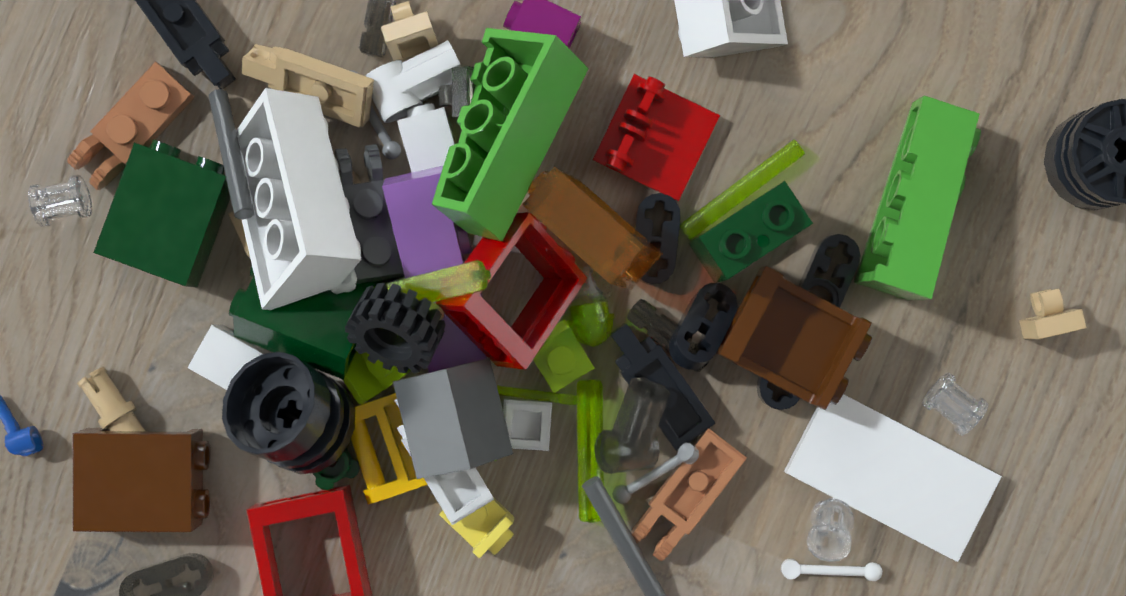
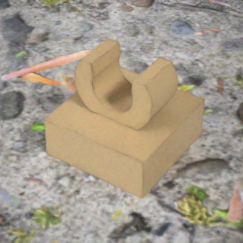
(409, 33)
(1050, 316)

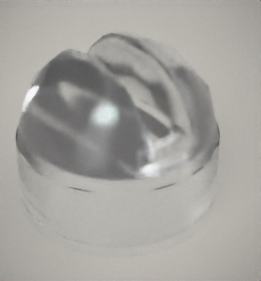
(595, 287)

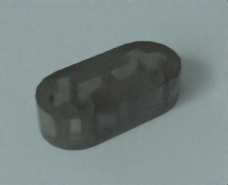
(165, 571)

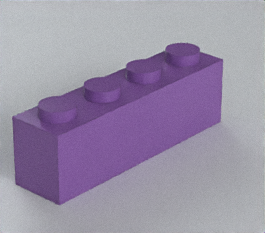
(426, 244)

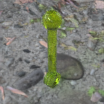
(561, 398)

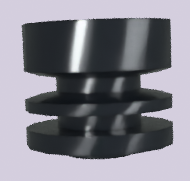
(1082, 156)
(288, 413)

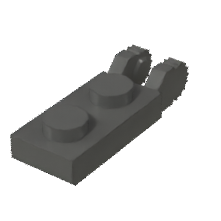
(370, 218)

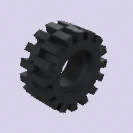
(395, 328)

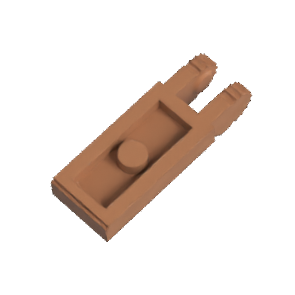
(135, 118)
(690, 491)

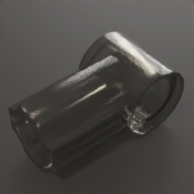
(633, 439)

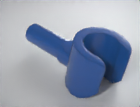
(17, 440)

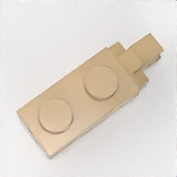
(340, 91)

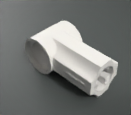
(409, 83)

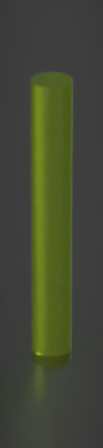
(742, 189)

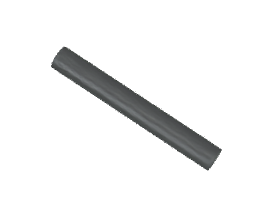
(231, 154)
(622, 537)

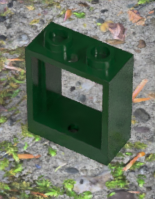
(750, 233)

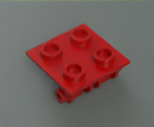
(656, 137)

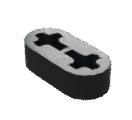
(668, 236)
(712, 331)

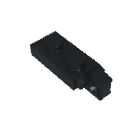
(190, 37)
(684, 413)

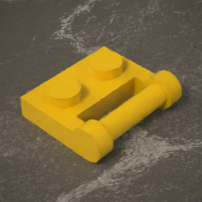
(389, 420)

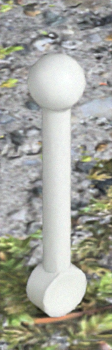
(791, 570)

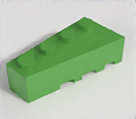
(506, 128)
(919, 200)

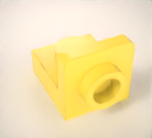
(485, 528)

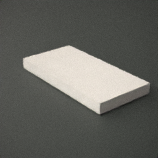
(893, 475)

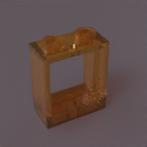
(591, 228)

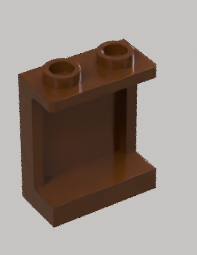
(795, 339)
(139, 481)

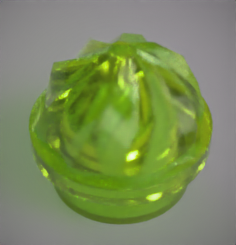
(591, 322)

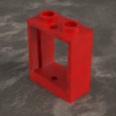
(562, 280)
(301, 506)

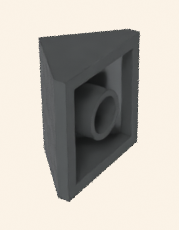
(453, 419)

